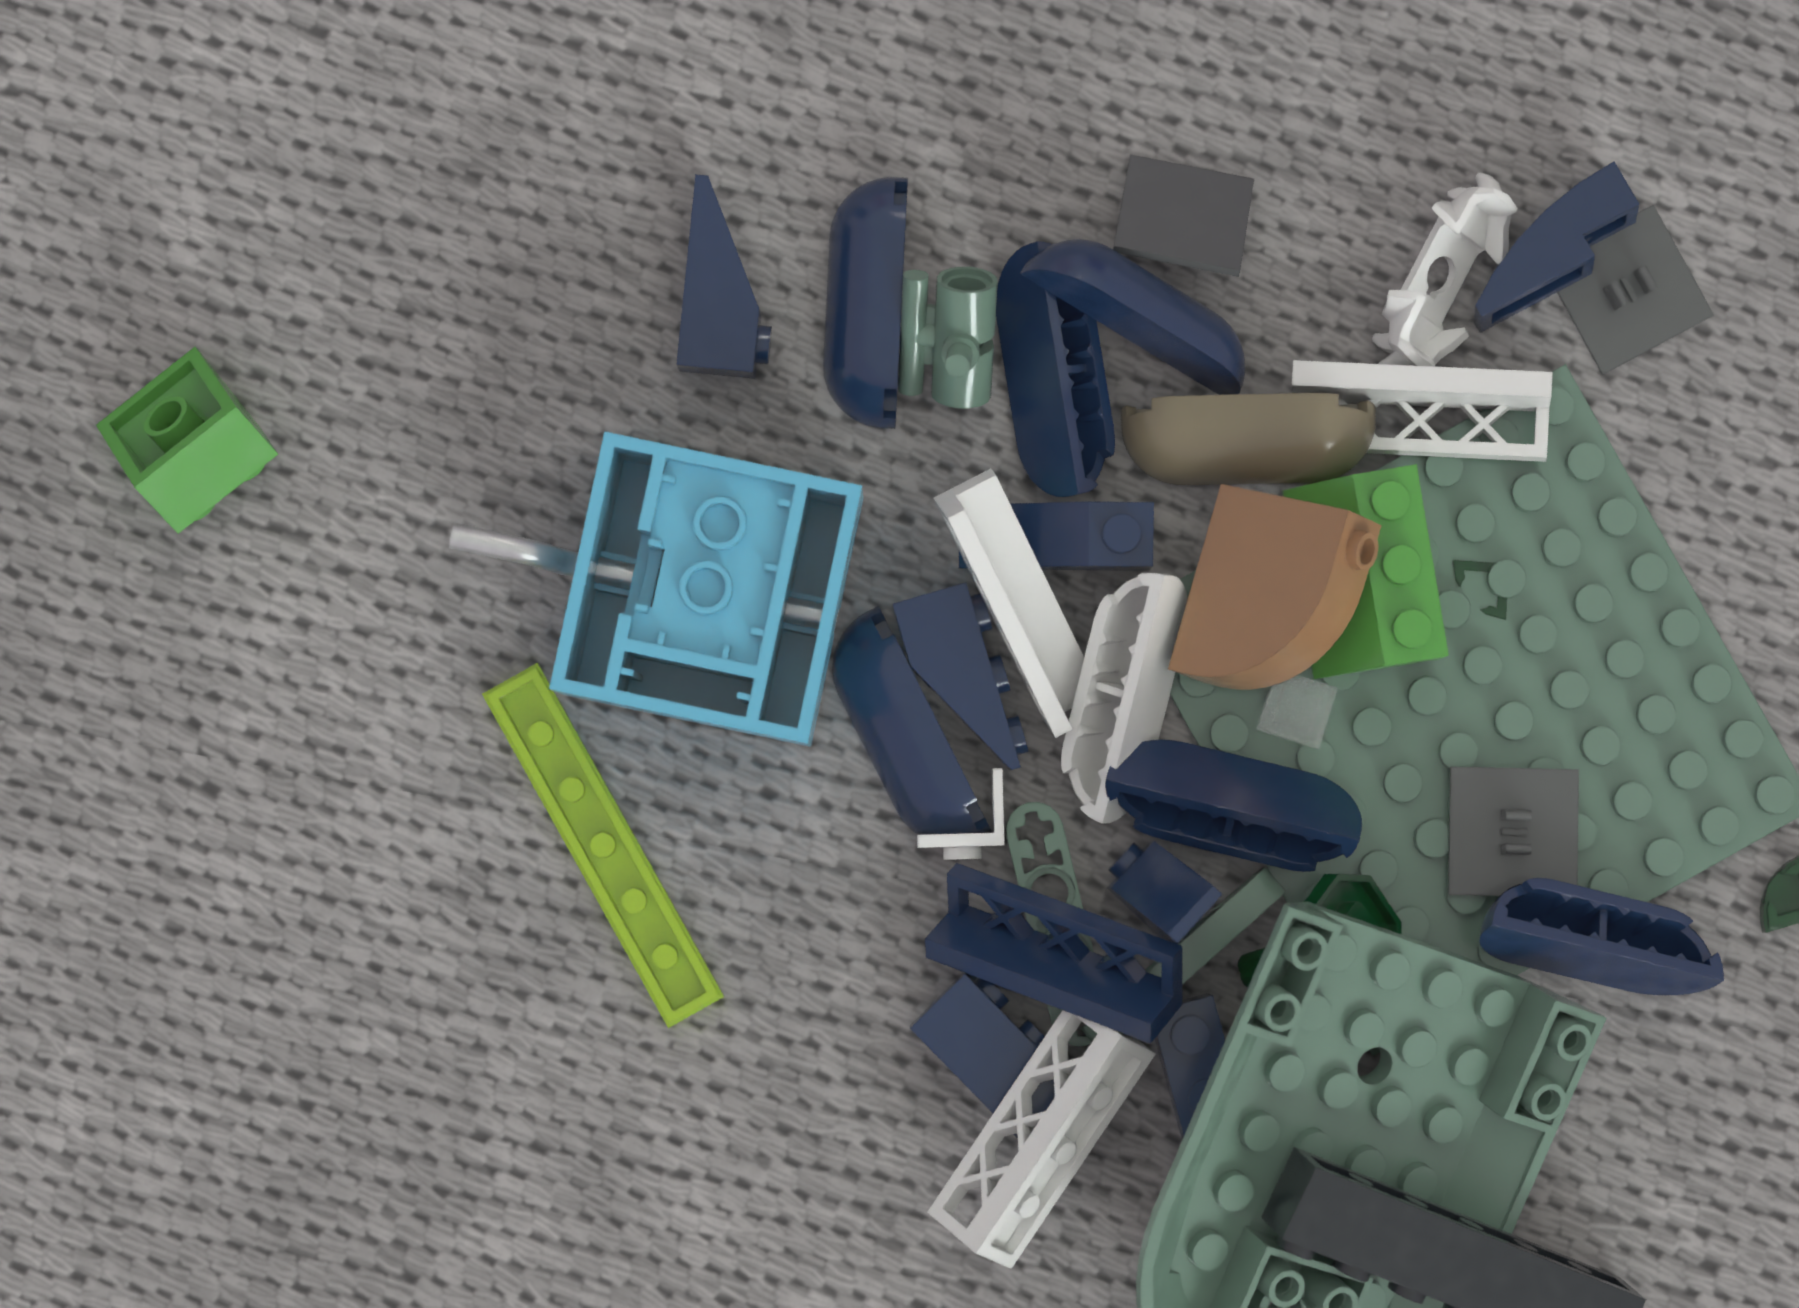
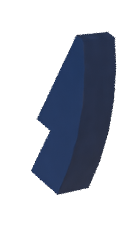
(1557, 246)

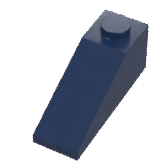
(719, 309)
(1088, 535)
(1161, 890)

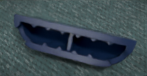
(866, 301)
(1142, 310)
(1053, 382)
(902, 731)
(1235, 805)
(1599, 939)

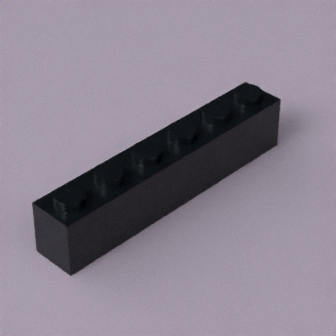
(1425, 1245)

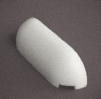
(1122, 685)

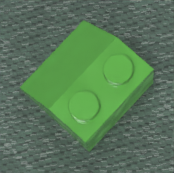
(186, 441)

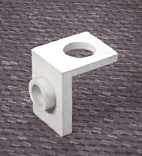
(969, 844)

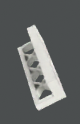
(1438, 389)
(1015, 594)
(1049, 1142)

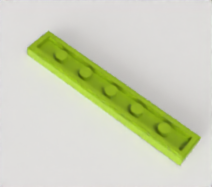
(603, 845)

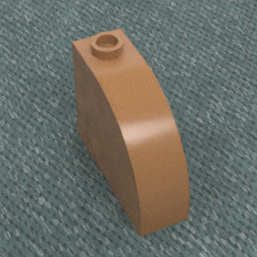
(1271, 588)

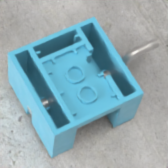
(698, 587)

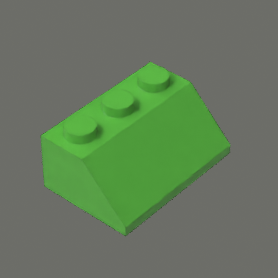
(1400, 603)

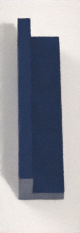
(1058, 965)

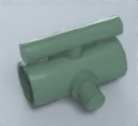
(949, 335)

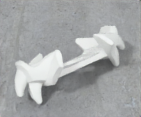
(1465, 227)

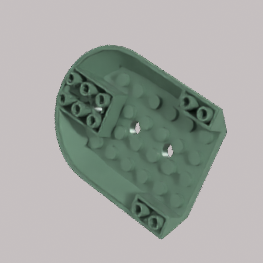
(1452, 1113)

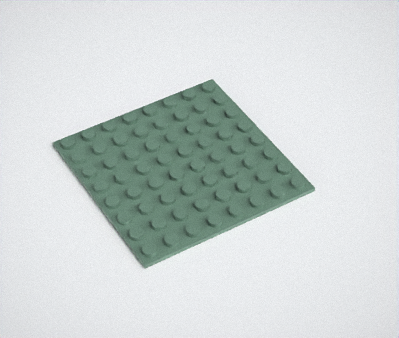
(1591, 672)

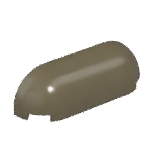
(1248, 438)

